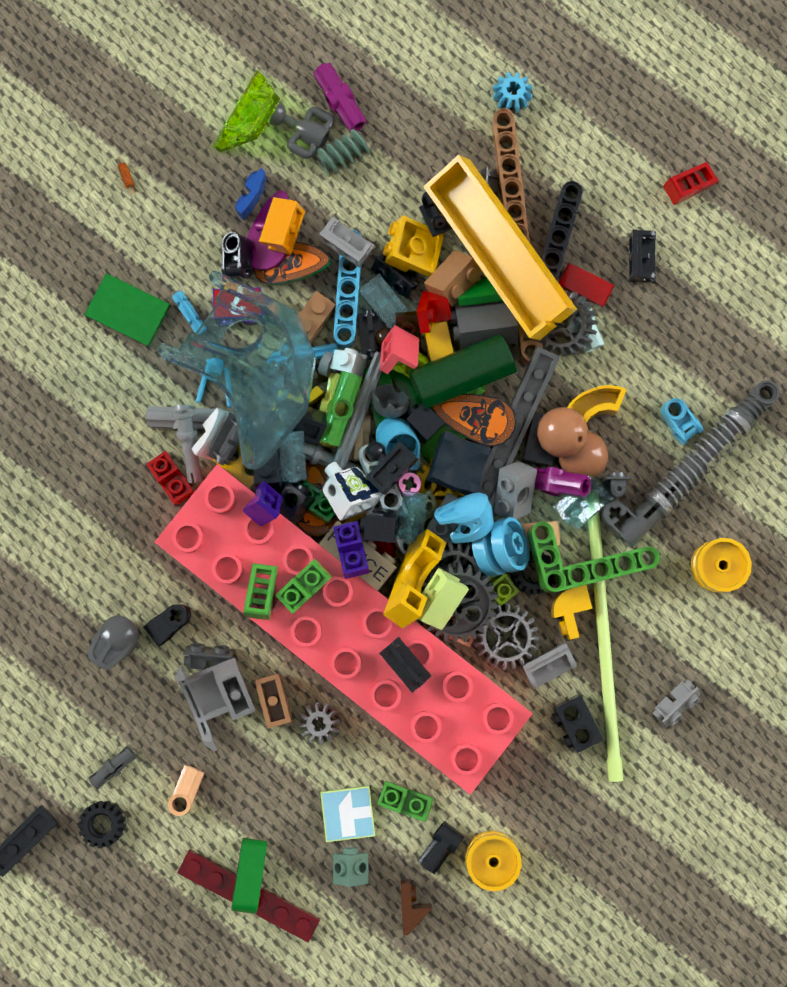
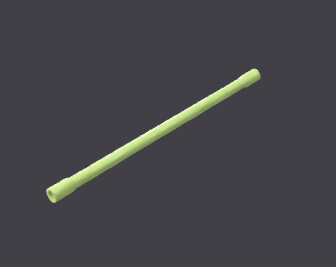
(614, 761)

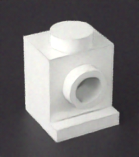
(349, 361)

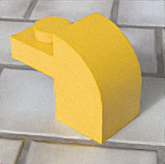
(566, 604)

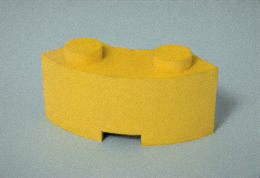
(598, 401)

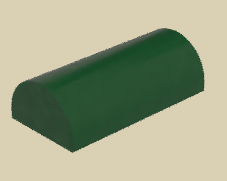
(462, 371)

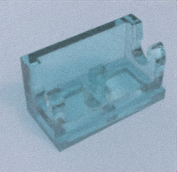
(382, 300)
(579, 510)

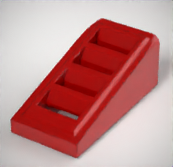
(677, 190)

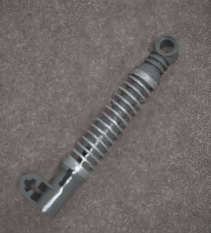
(691, 469)

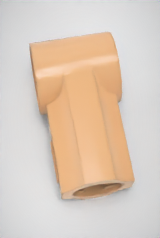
(187, 788)

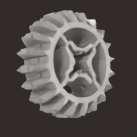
(522, 650)

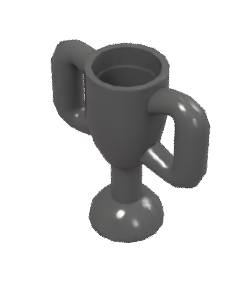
(305, 130)

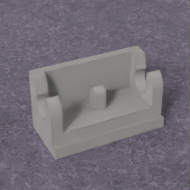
(346, 242)
(549, 665)

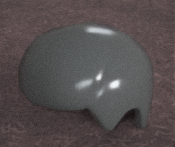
(389, 402)

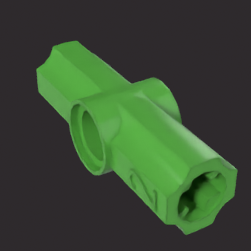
(346, 393)

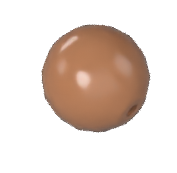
(562, 432)
(590, 460)

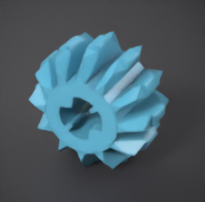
(512, 83)

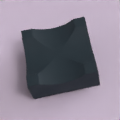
(458, 464)

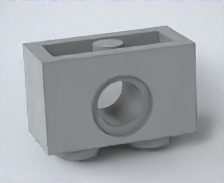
(515, 490)

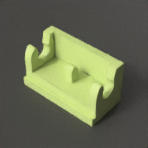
(443, 597)

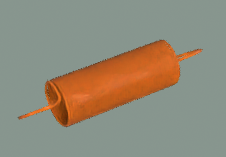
(125, 174)

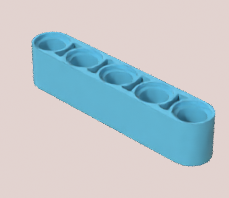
(346, 301)

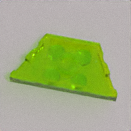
(249, 114)

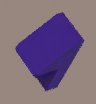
(264, 505)

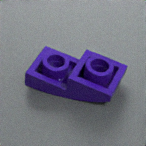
(351, 550)

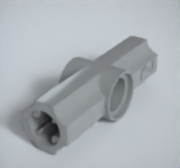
(162, 416)

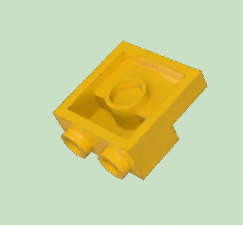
(412, 246)

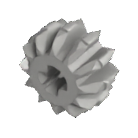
(311, 725)

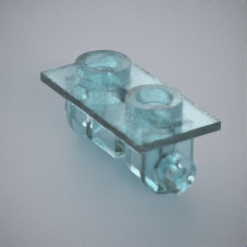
(293, 457)
(412, 516)

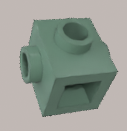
(350, 867)

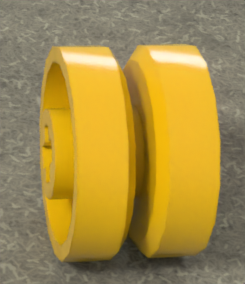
(733, 557)
(499, 874)

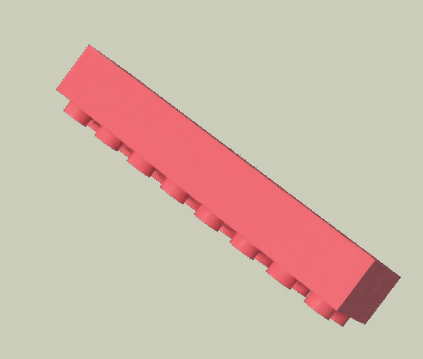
(452, 720)

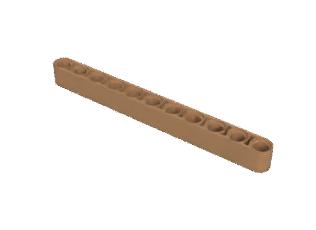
(512, 202)

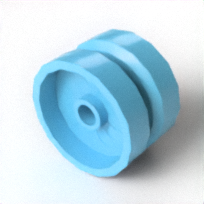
(502, 548)

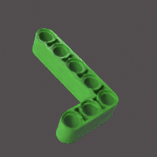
(587, 568)

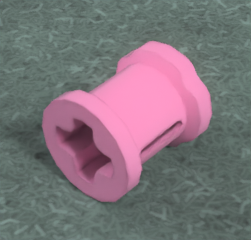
(405, 478)

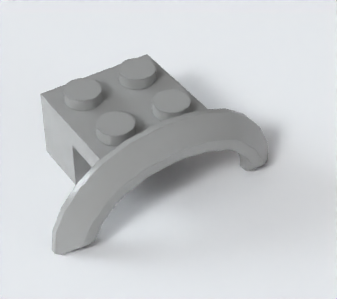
(215, 693)

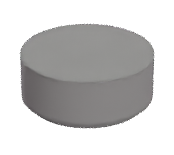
(324, 365)

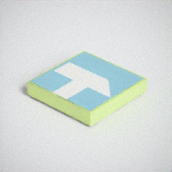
(347, 813)

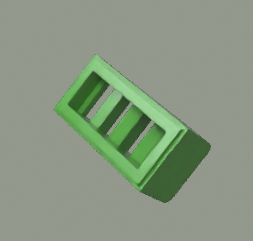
(265, 613)

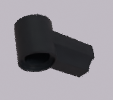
(444, 842)

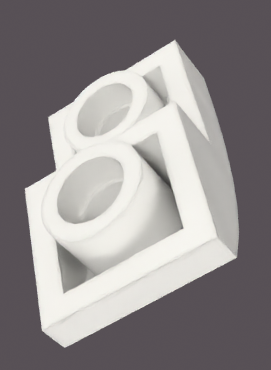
(212, 427)

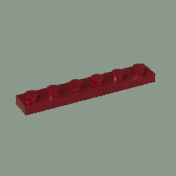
(270, 906)

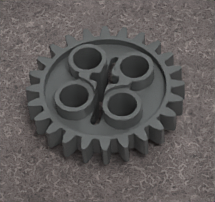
(461, 623)

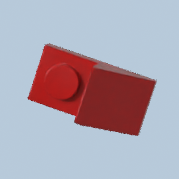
(432, 309)

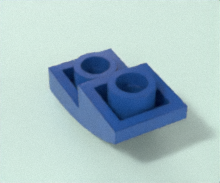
(255, 186)

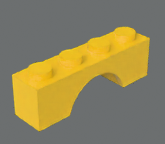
(406, 600)

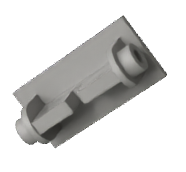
(672, 711)

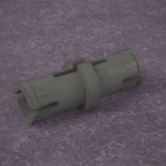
(112, 767)

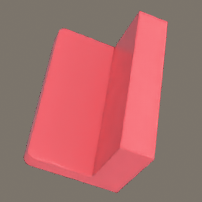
(401, 347)

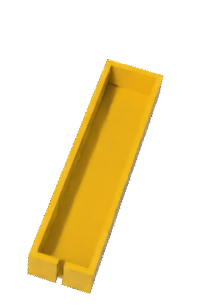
(499, 248)

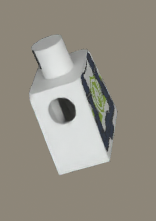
(349, 491)

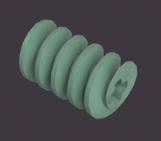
(342, 151)

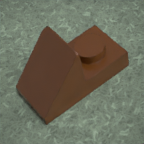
(411, 913)

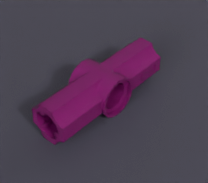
(339, 97)
(559, 482)

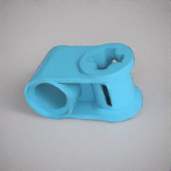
(681, 422)

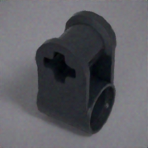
(237, 256)
(165, 626)

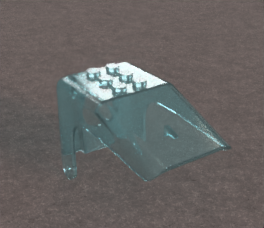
(264, 381)

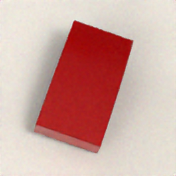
(586, 284)
(170, 478)

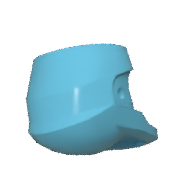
(392, 431)
(469, 511)

